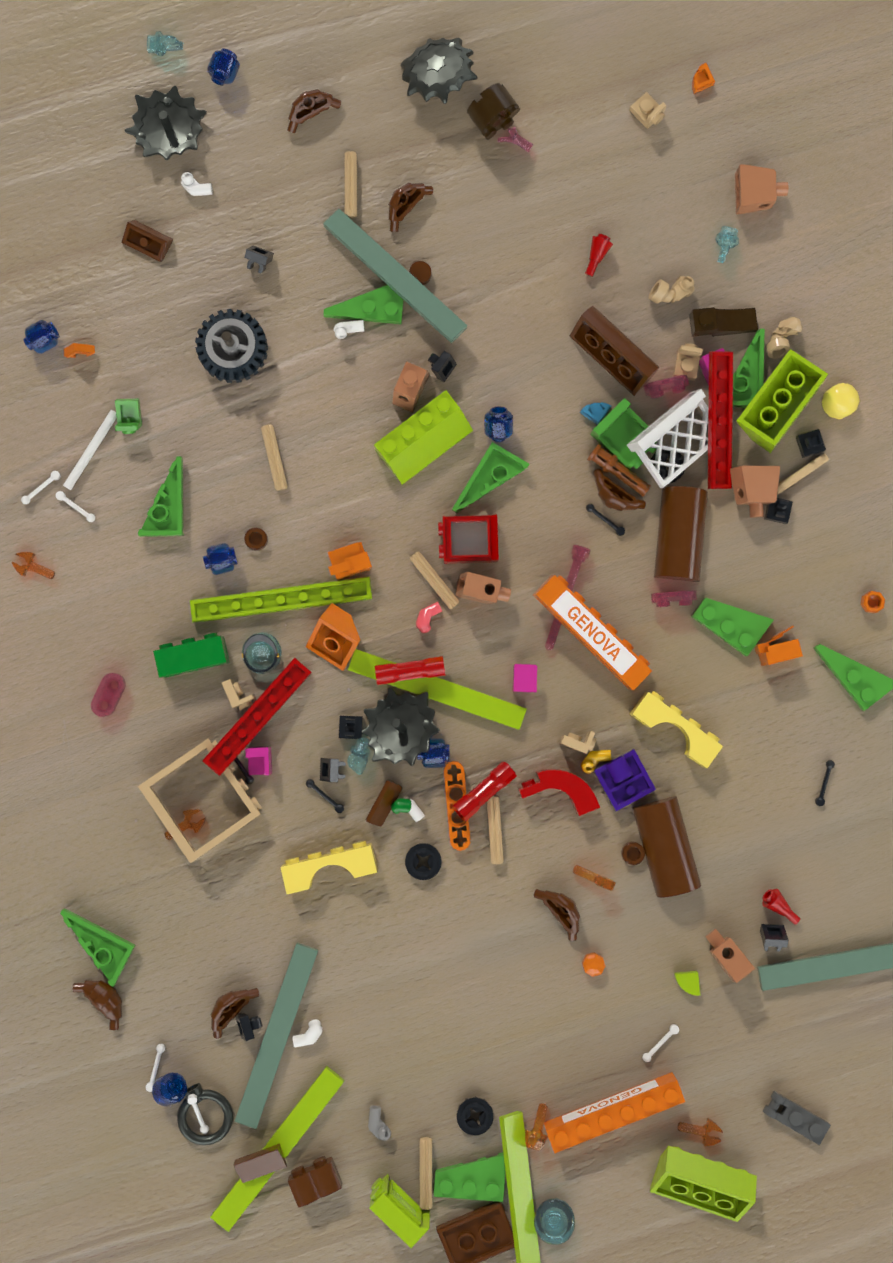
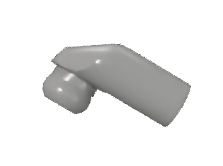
(376, 1125)

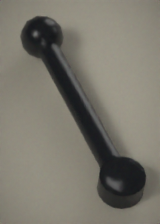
(619, 530)
(248, 779)
(820, 800)
(339, 808)

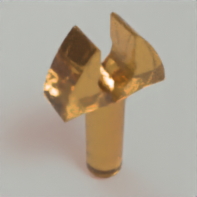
(32, 566)
(184, 825)
(601, 881)
(702, 1131)
(535, 1138)

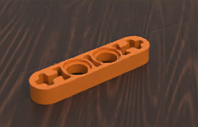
(453, 834)

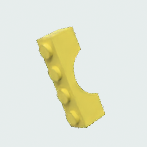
(700, 746)
(357, 860)

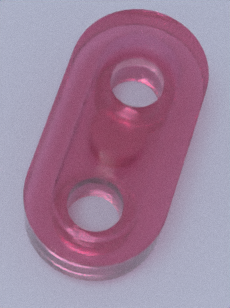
(658, 388)
(664, 599)
(108, 694)

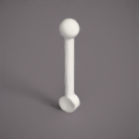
(55, 475)
(62, 497)
(674, 1029)
(160, 1049)
(192, 1099)

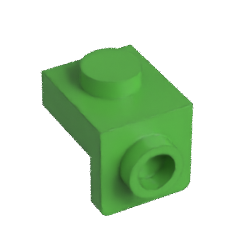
(128, 415)

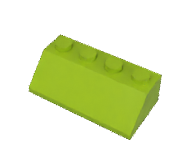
(781, 400)
(423, 437)
(704, 1183)

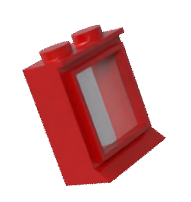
(469, 539)

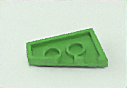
(732, 624)
(473, 1180)

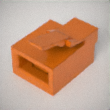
(349, 561)
(778, 652)

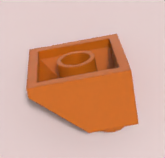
(334, 637)

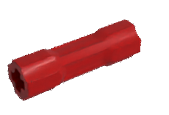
(409, 670)
(496, 780)

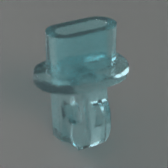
(160, 44)
(726, 239)
(359, 756)

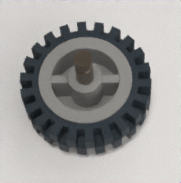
(231, 346)

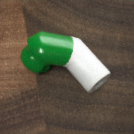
(407, 806)

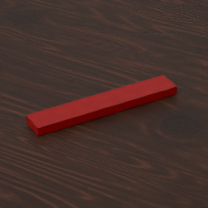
(720, 419)
(256, 717)

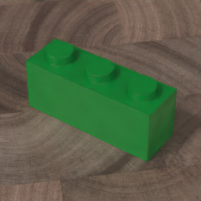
(191, 655)

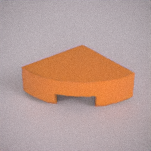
(702, 79)
(76, 348)

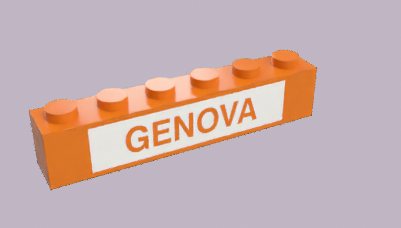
(592, 632)
(614, 1112)

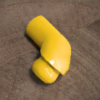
(593, 758)

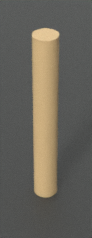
(801, 473)

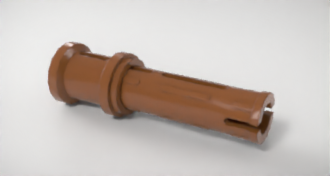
(607, 466)

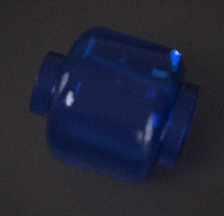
(223, 67)
(41, 336)
(498, 424)
(220, 559)
(437, 755)
(169, 1089)

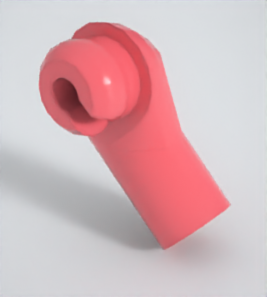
(425, 615)

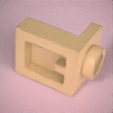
(648, 110)
(687, 361)
(233, 693)
(574, 742)

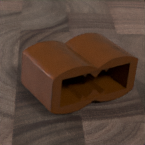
(314, 1181)

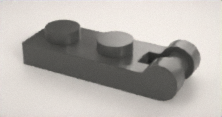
(797, 1118)

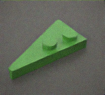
(375, 306)
(750, 372)
(493, 471)
(166, 514)
(861, 682)
(106, 948)

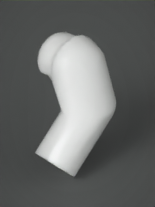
(194, 187)
(342, 328)
(310, 1036)

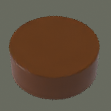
(421, 271)
(256, 539)
(633, 853)

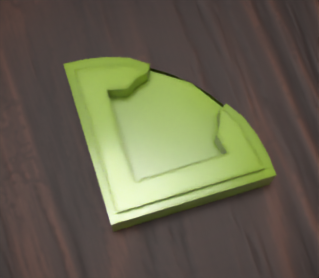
(688, 982)

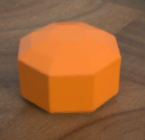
(872, 602)
(593, 964)

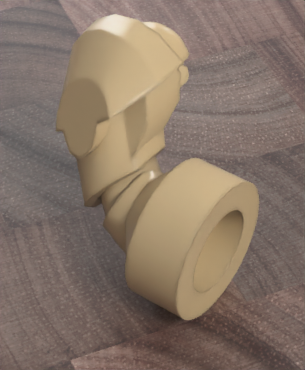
(680, 289)
(778, 345)

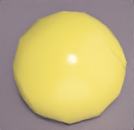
(840, 400)

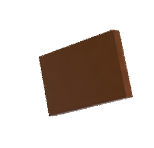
(477, 1234)

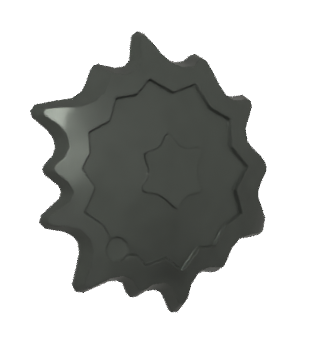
(438, 68)
(166, 124)
(400, 727)

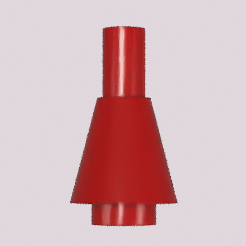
(599, 248)
(776, 902)

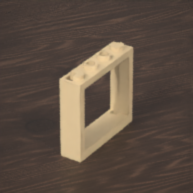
(169, 822)

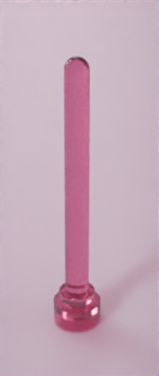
(579, 555)

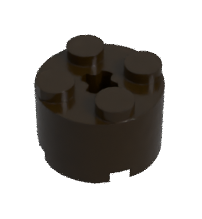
(493, 110)

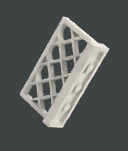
(662, 426)

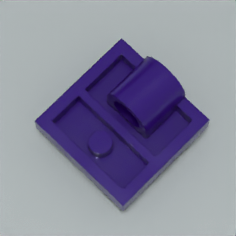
(624, 780)

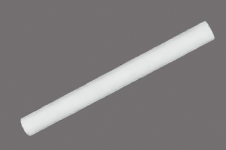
(90, 450)

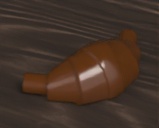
(309, 105)
(404, 200)
(614, 495)
(563, 909)
(103, 998)
(228, 1007)

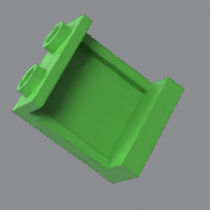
(618, 430)

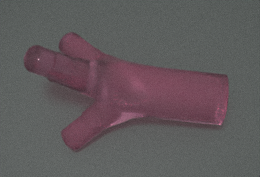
(516, 139)

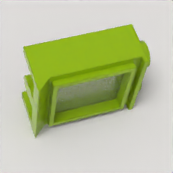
(399, 1211)

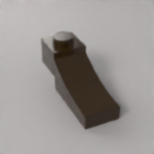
(722, 321)

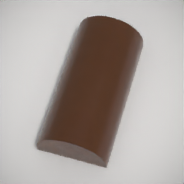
(613, 350)
(681, 533)
(667, 847)

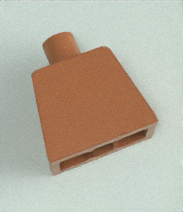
(757, 188)
(410, 386)
(755, 487)
(472, 587)
(736, 963)

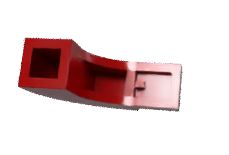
(577, 789)

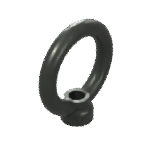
(204, 1094)

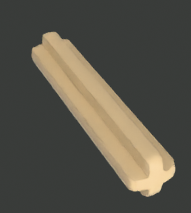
(351, 184)
(274, 457)
(434, 580)
(495, 833)
(425, 1173)

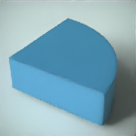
(595, 411)

